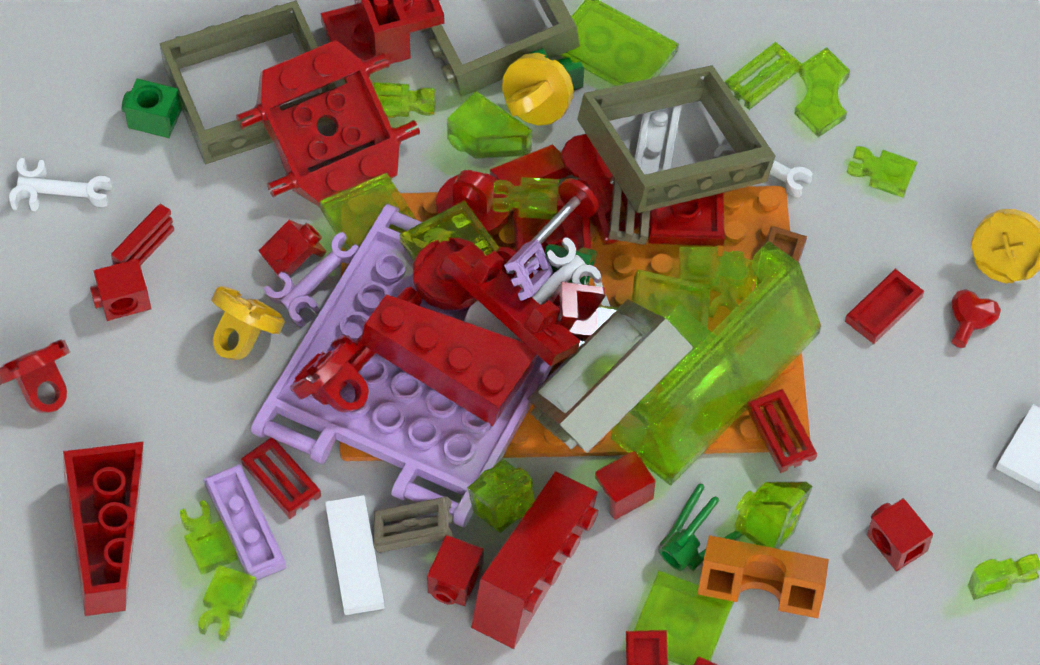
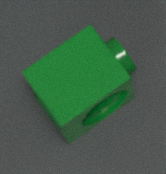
(164, 108)

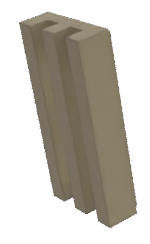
(628, 235)
(412, 531)

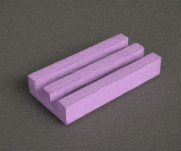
(523, 271)

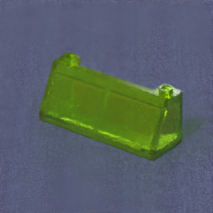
(724, 371)

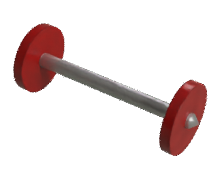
(577, 199)

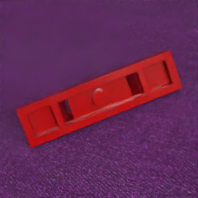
(527, 319)

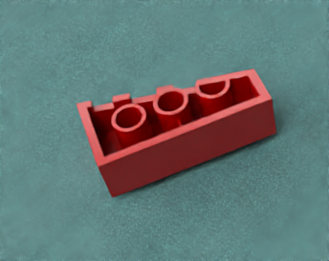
(450, 356)
(103, 515)
(533, 559)

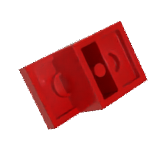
(381, 26)

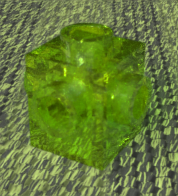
(501, 495)

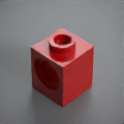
(120, 290)
(899, 533)
(455, 571)

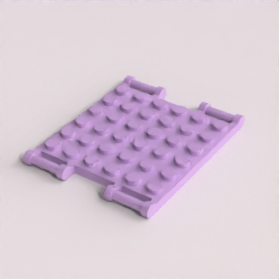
(402, 416)

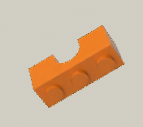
(791, 576)

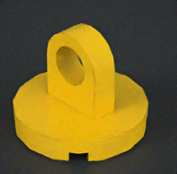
(537, 89)
(1007, 245)
(245, 317)

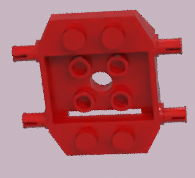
(351, 106)

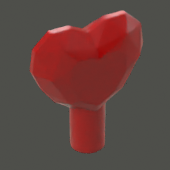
(972, 315)

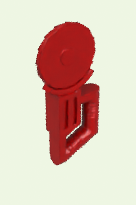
(585, 163)

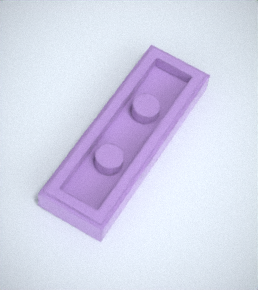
(245, 522)

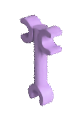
(295, 297)

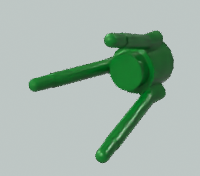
(681, 546)

